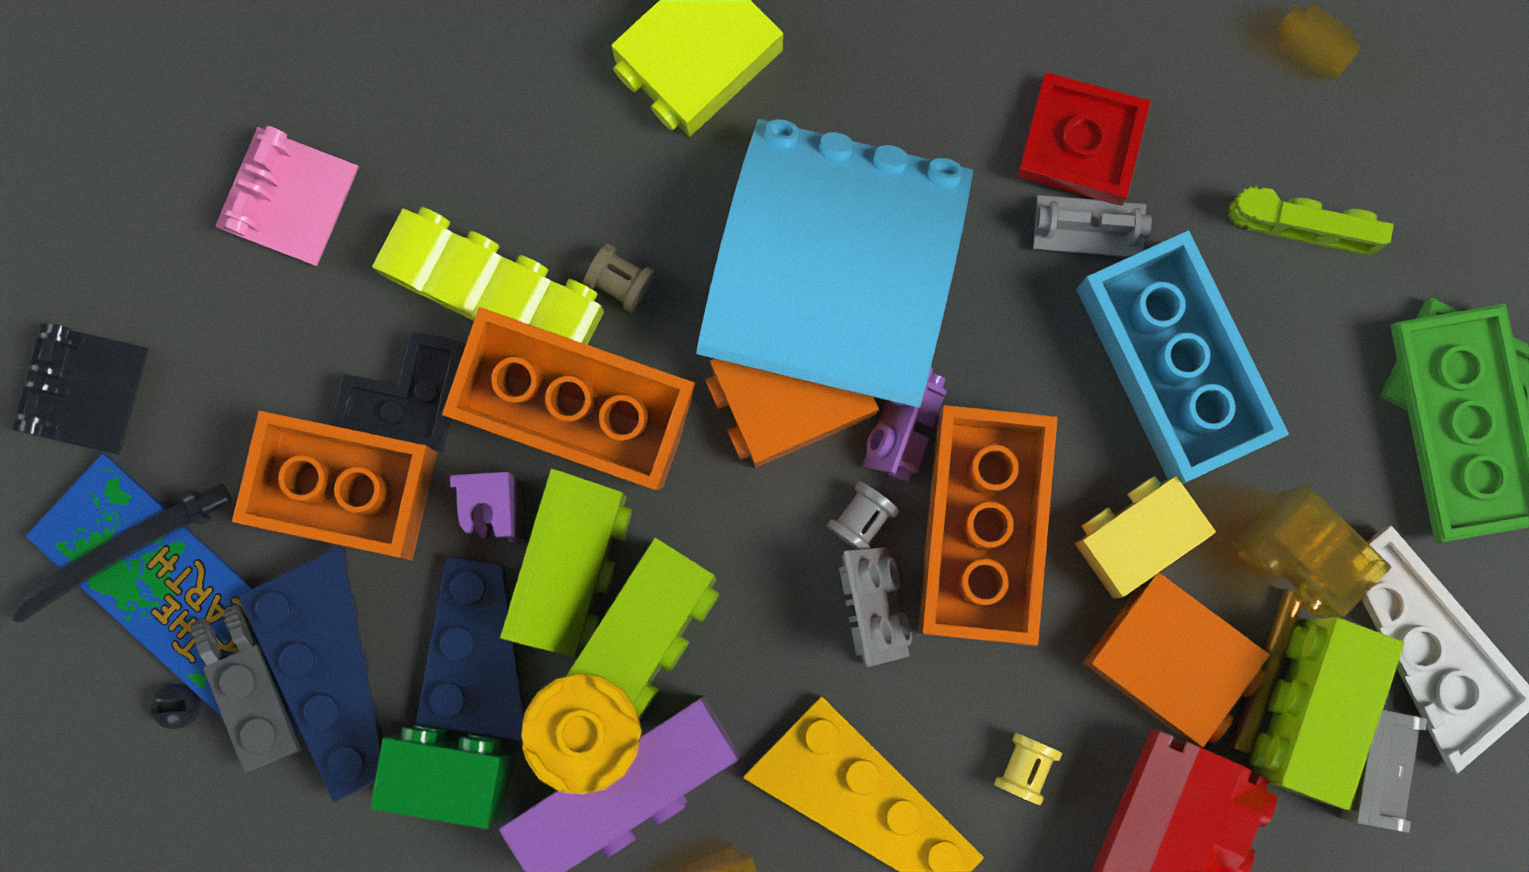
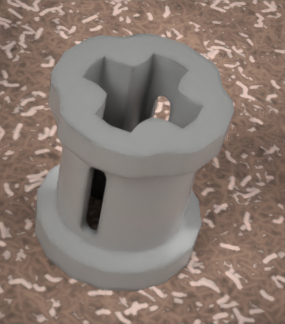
(863, 517)

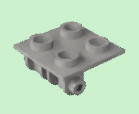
(873, 582)

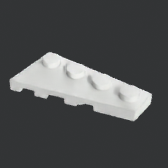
(1446, 659)

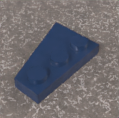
(469, 669)

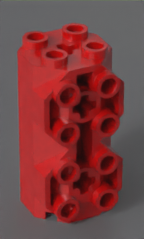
(1186, 812)

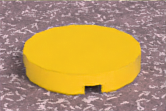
(581, 734)

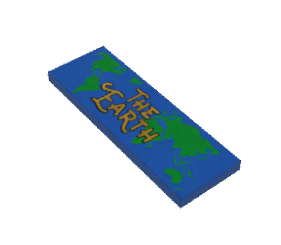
(155, 589)

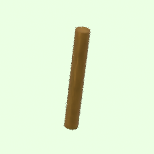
(1275, 645)

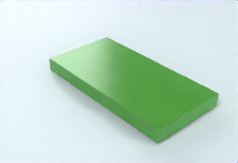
(1467, 420)

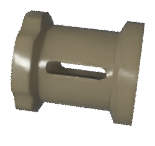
(619, 277)

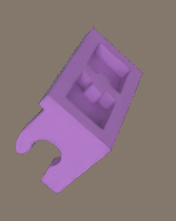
(494, 500)

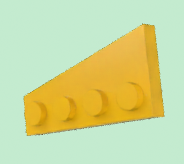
(855, 792)

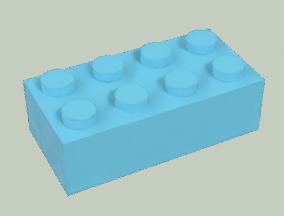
(1181, 359)

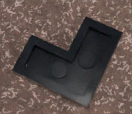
(412, 407)

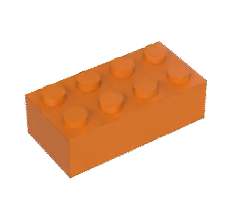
(987, 525)

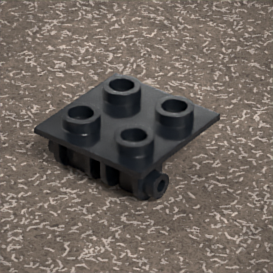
(80, 388)

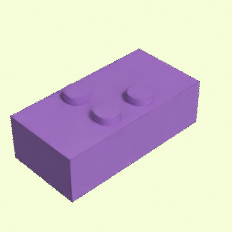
(668, 765)

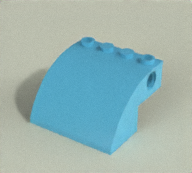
(836, 262)

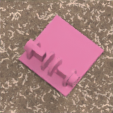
(287, 196)

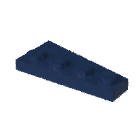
(318, 658)

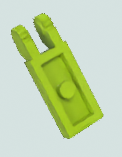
(1307, 222)

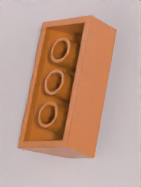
(570, 399)

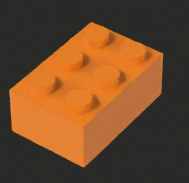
(335, 485)

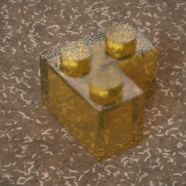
(1313, 549)

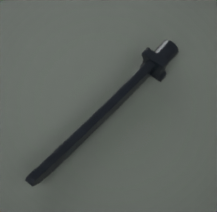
(193, 509)

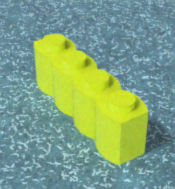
(470, 275)

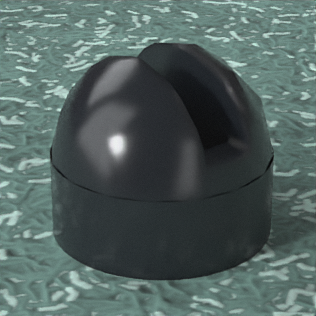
(175, 719)

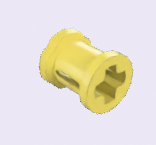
(1027, 769)

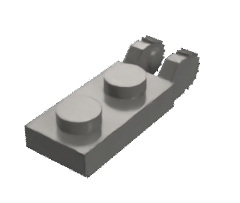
(246, 693)

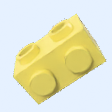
(1143, 536)

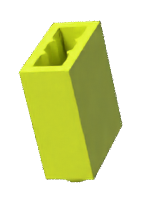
(695, 56)

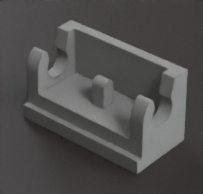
(1387, 774)

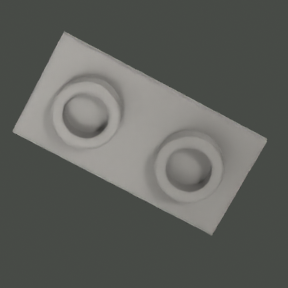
(1090, 226)

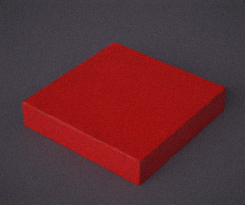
(1084, 139)

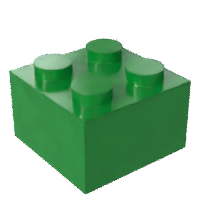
(443, 778)

